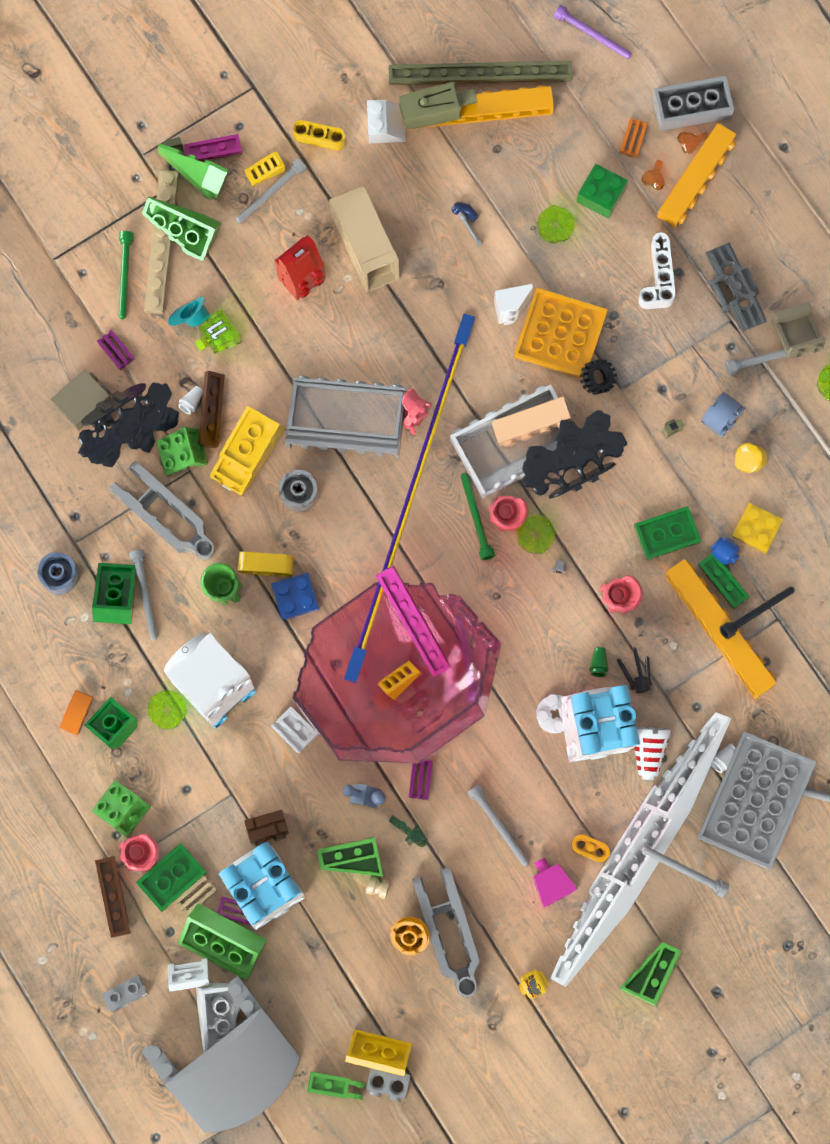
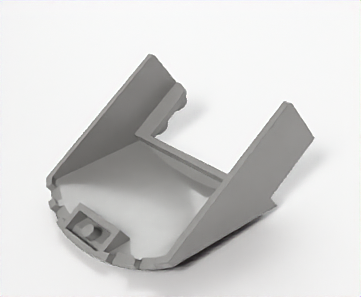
(235, 1075)

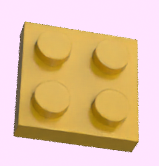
(757, 528)

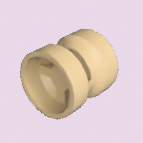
(378, 886)

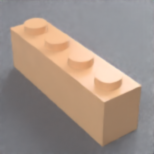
(531, 422)

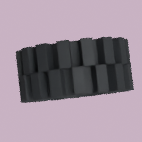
(588, 376)

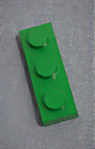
(723, 581)

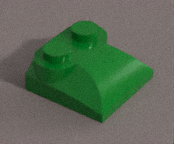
(112, 724)

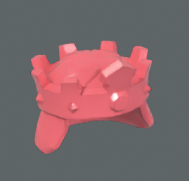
(414, 410)
(508, 512)
(622, 594)
(139, 852)

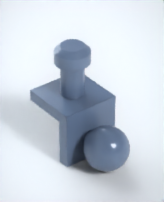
(364, 795)

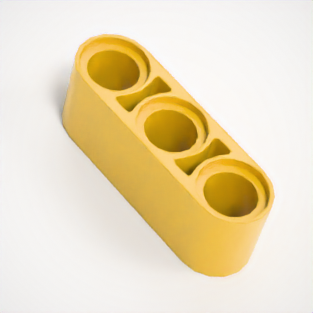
(325, 141)
(265, 564)

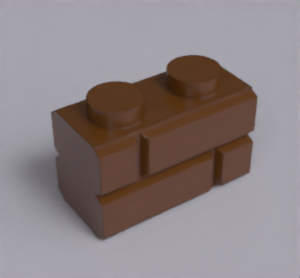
(266, 827)

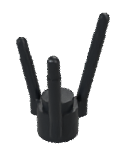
(642, 682)

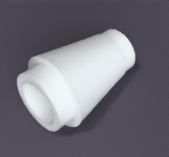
(191, 400)
(723, 758)

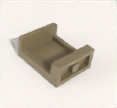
(798, 330)
(80, 397)

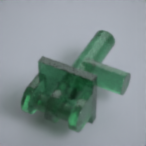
(412, 835)

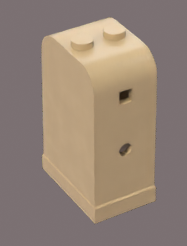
(364, 239)

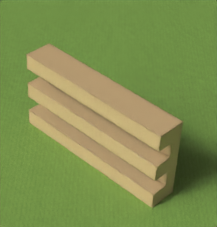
(208, 884)

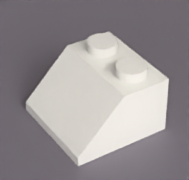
(385, 122)
(511, 303)

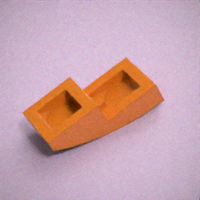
(76, 712)

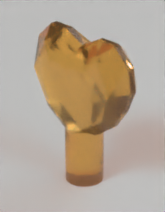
(690, 141)
(654, 177)

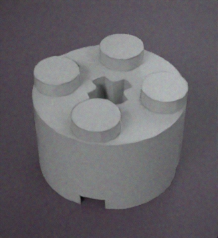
(293, 481)

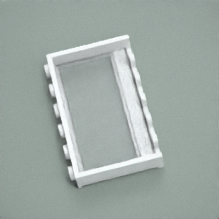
(495, 465)

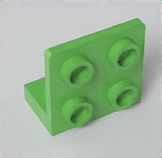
(181, 451)
(121, 808)

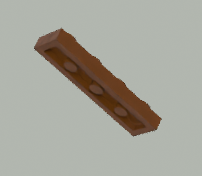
(211, 409)
(113, 897)

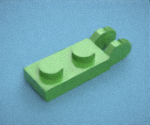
(333, 1086)

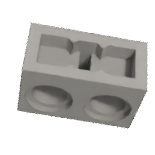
(125, 993)
(387, 1089)

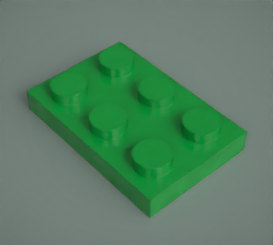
(667, 533)
(171, 877)

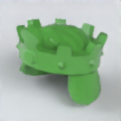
(221, 583)

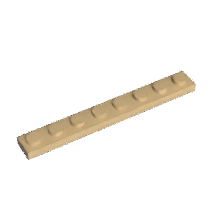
(160, 248)

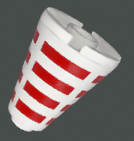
(651, 750)

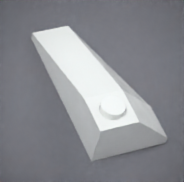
(216, 1012)

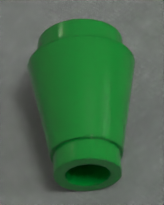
(599, 663)

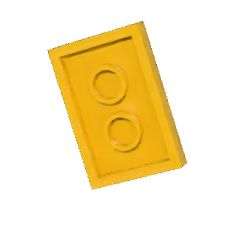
(378, 1052)

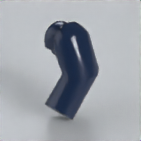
(465, 208)

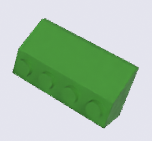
(222, 941)

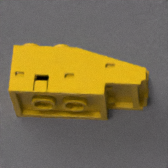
(246, 450)

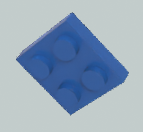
(295, 596)

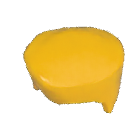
(750, 458)

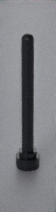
(729, 630)

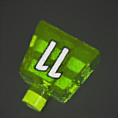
(217, 333)

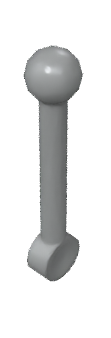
(463, 218)

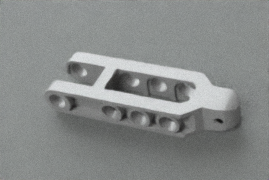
(199, 544)
(463, 977)

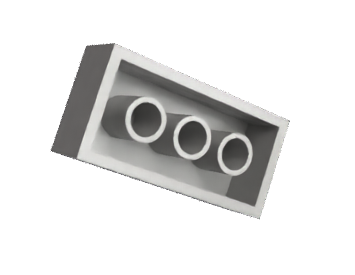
(692, 103)

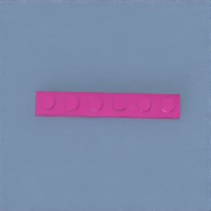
(413, 621)

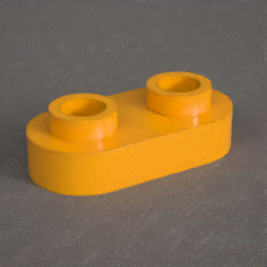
(590, 848)

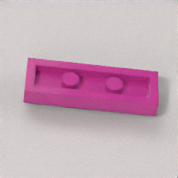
(215, 148)

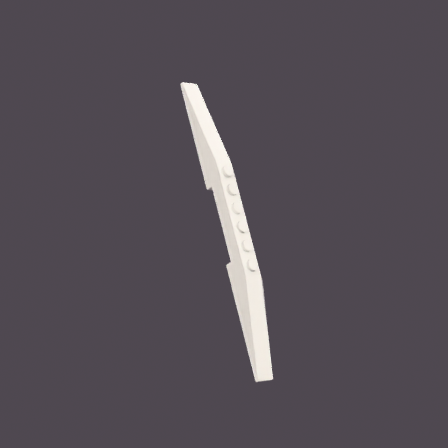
(628, 866)

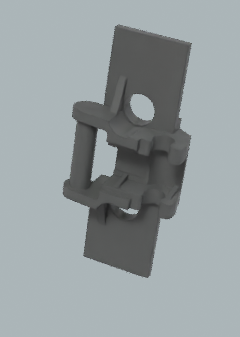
(741, 285)

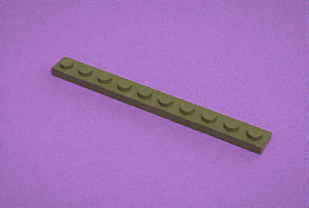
(480, 72)

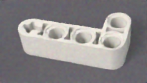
(660, 270)

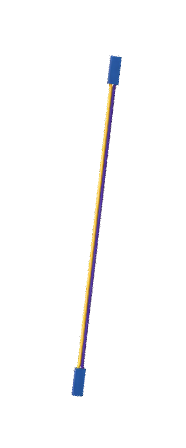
(359, 654)

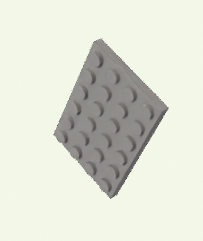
(756, 800)

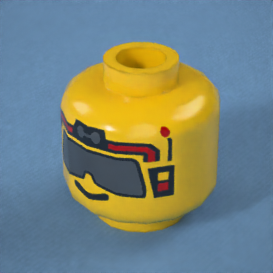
(533, 983)

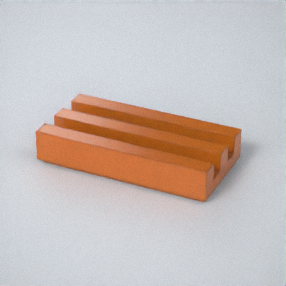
(638, 123)

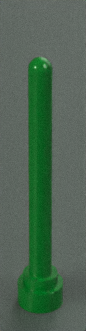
(126, 239)
(486, 551)

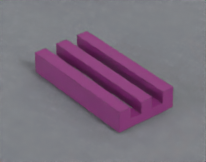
(106, 338)
(419, 796)
(230, 917)

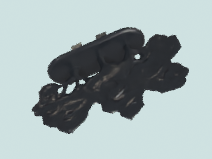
(133, 426)
(573, 450)

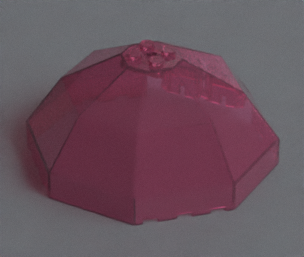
(359, 717)

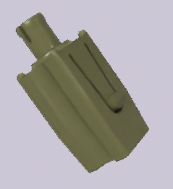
(434, 105)

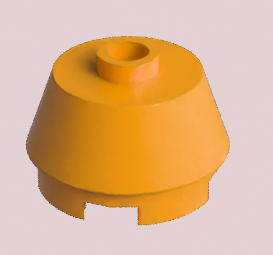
(410, 935)

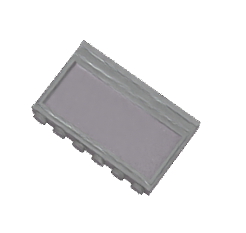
(346, 416)

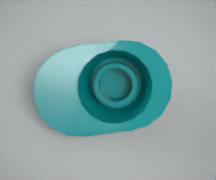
(190, 314)

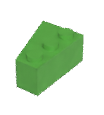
(352, 857)
(653, 976)

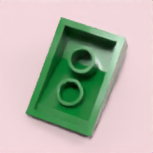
(114, 593)

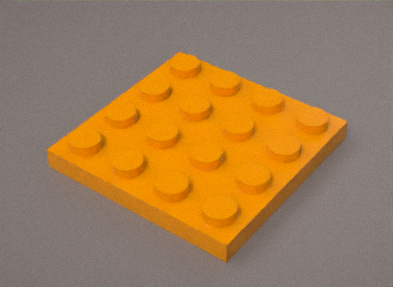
(560, 333)

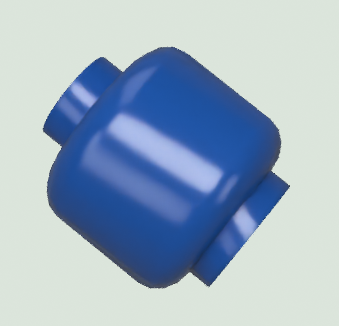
(726, 550)

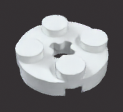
(544, 716)

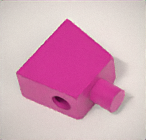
(552, 883)

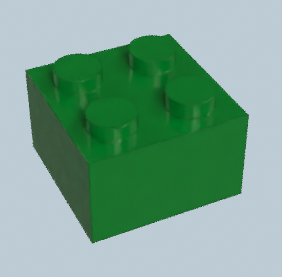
(602, 191)

